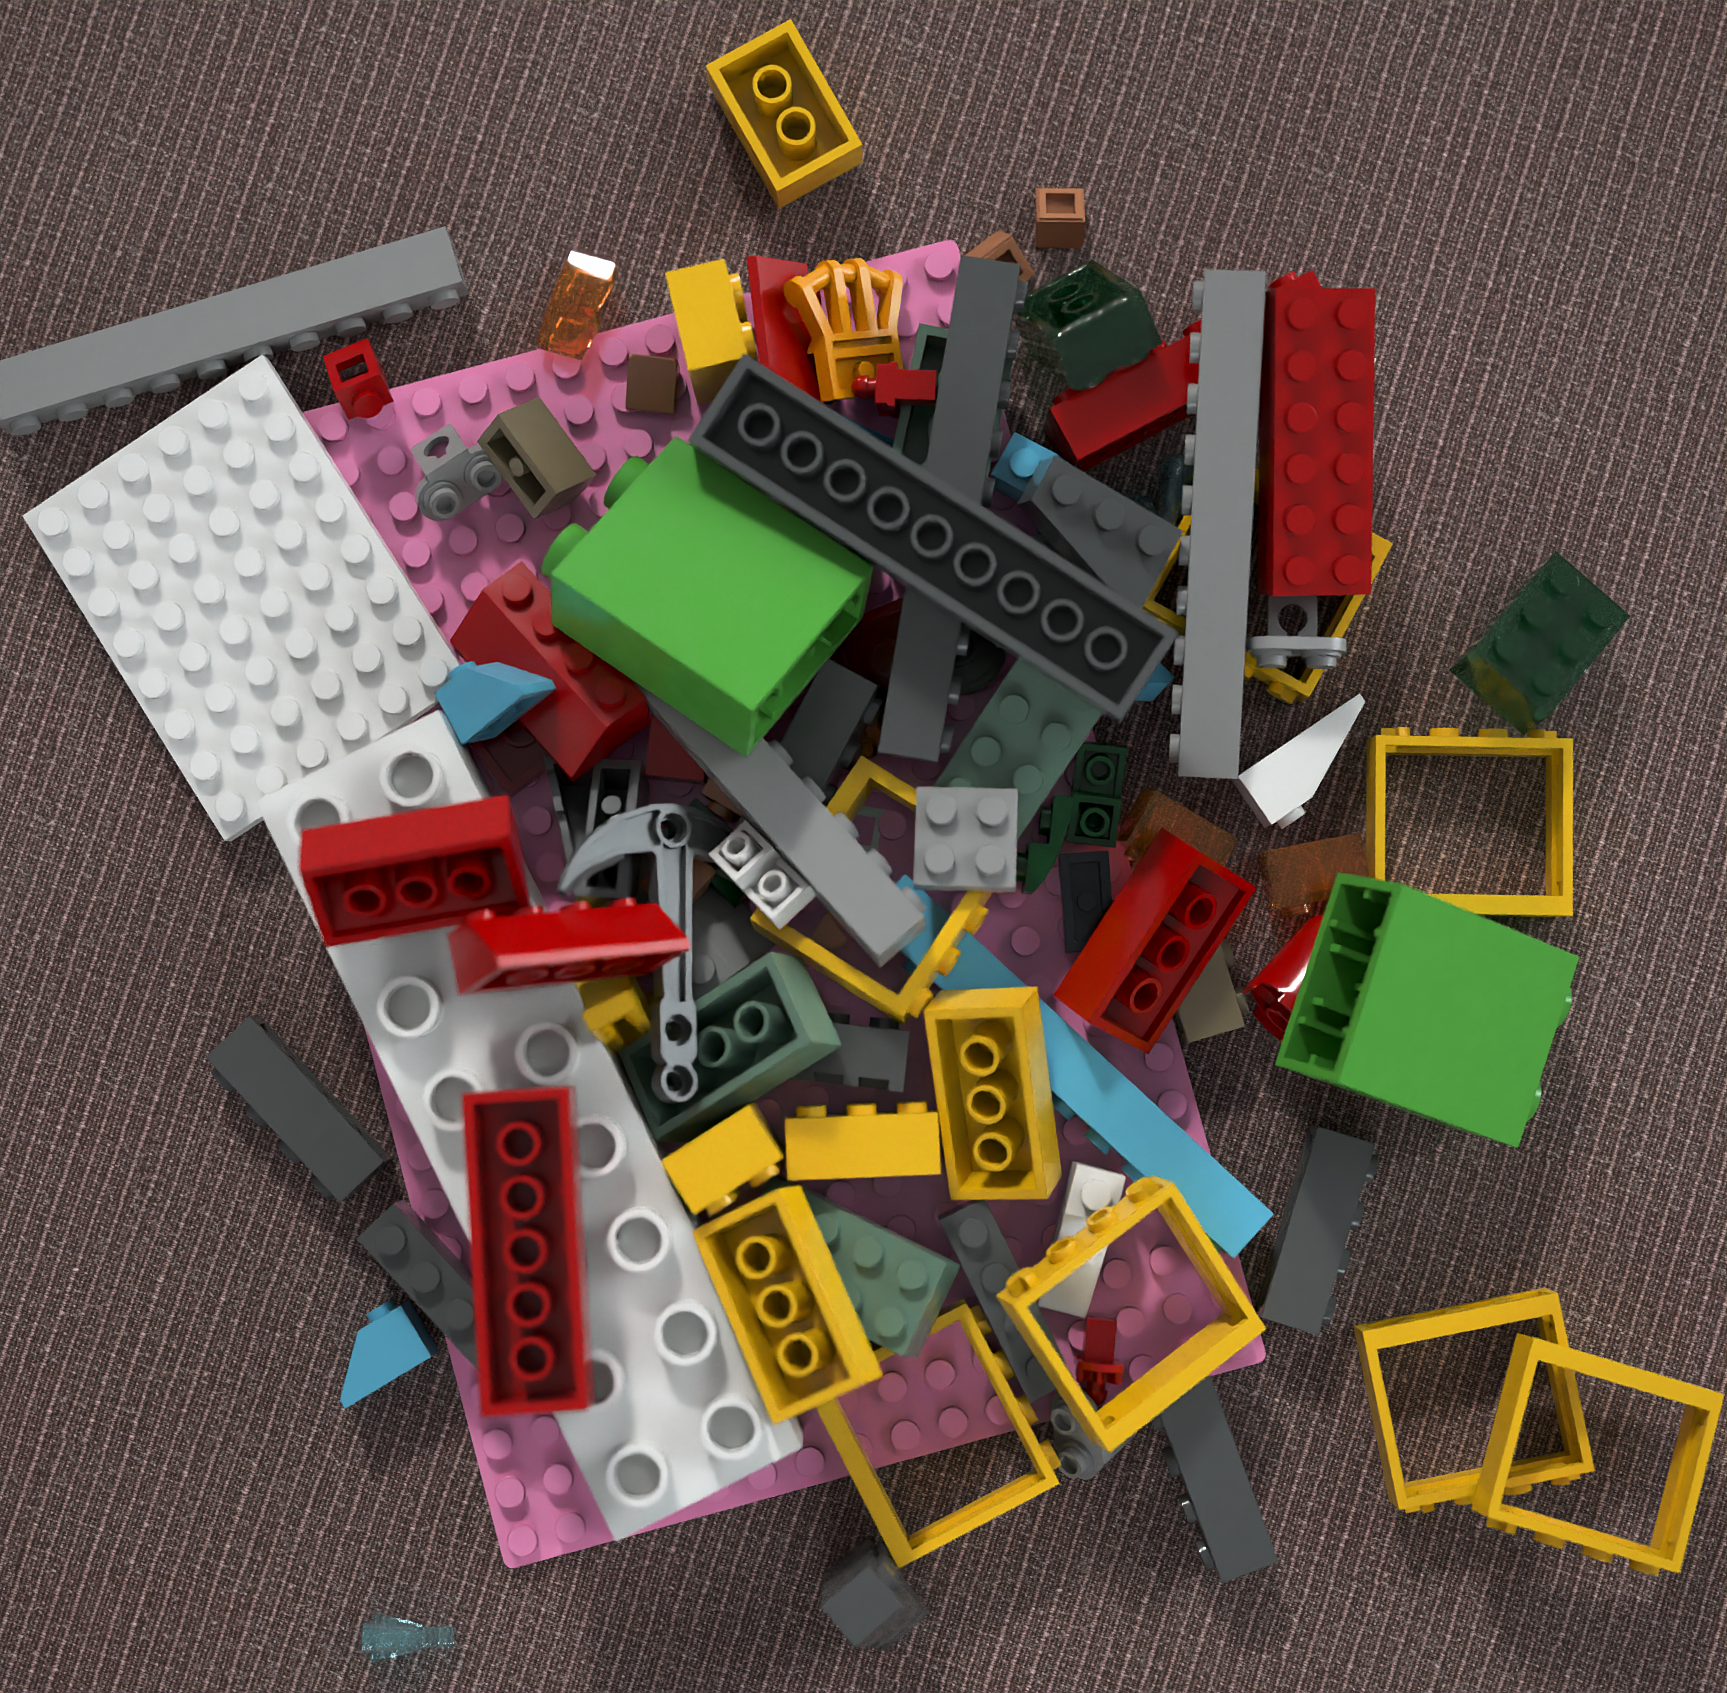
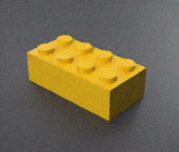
(993, 1093)
(786, 1303)

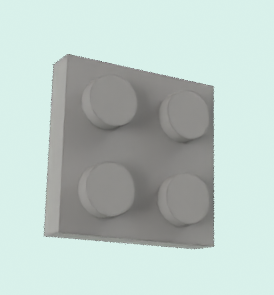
(965, 839)

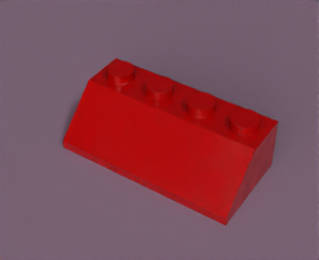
(779, 326)
(593, 701)
(413, 870)
(1154, 941)
(562, 945)

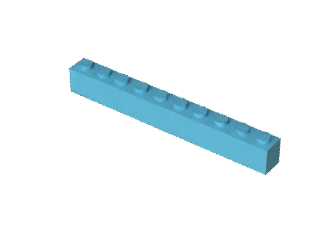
(1107, 1101)

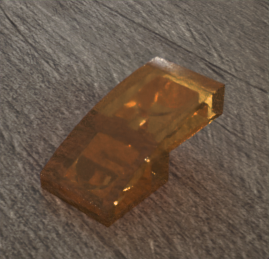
(575, 305)

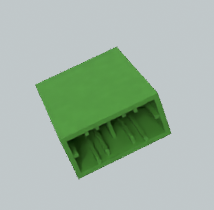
(705, 592)
(1428, 1008)

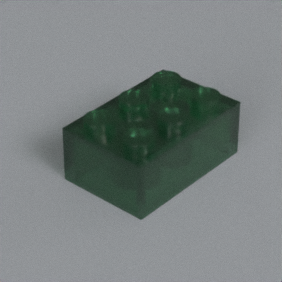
(1086, 325)
(1540, 643)

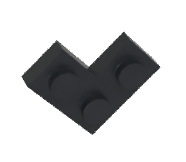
(1084, 895)

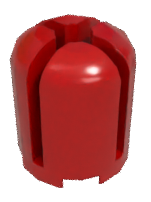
(1280, 980)

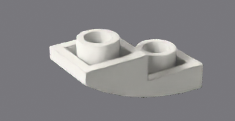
(762, 874)

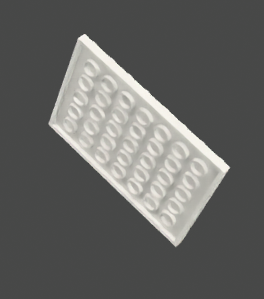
(244, 595)

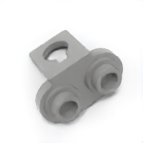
(453, 479)
(1277, 646)
(1074, 1449)

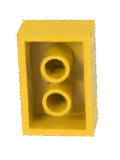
(784, 113)
(710, 324)
(862, 1141)
(724, 1158)

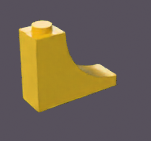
(615, 1011)

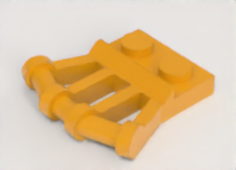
(837, 350)

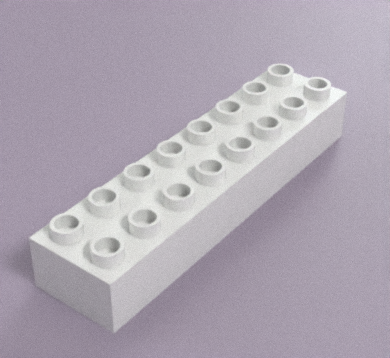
(669, 1376)

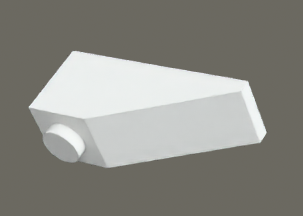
(1294, 771)
(1085, 1193)

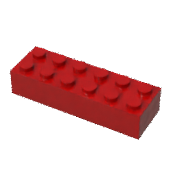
(1133, 401)
(1316, 442)
(528, 1251)

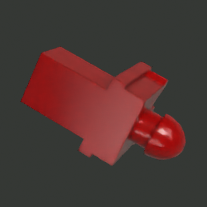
(897, 388)
(1097, 1358)

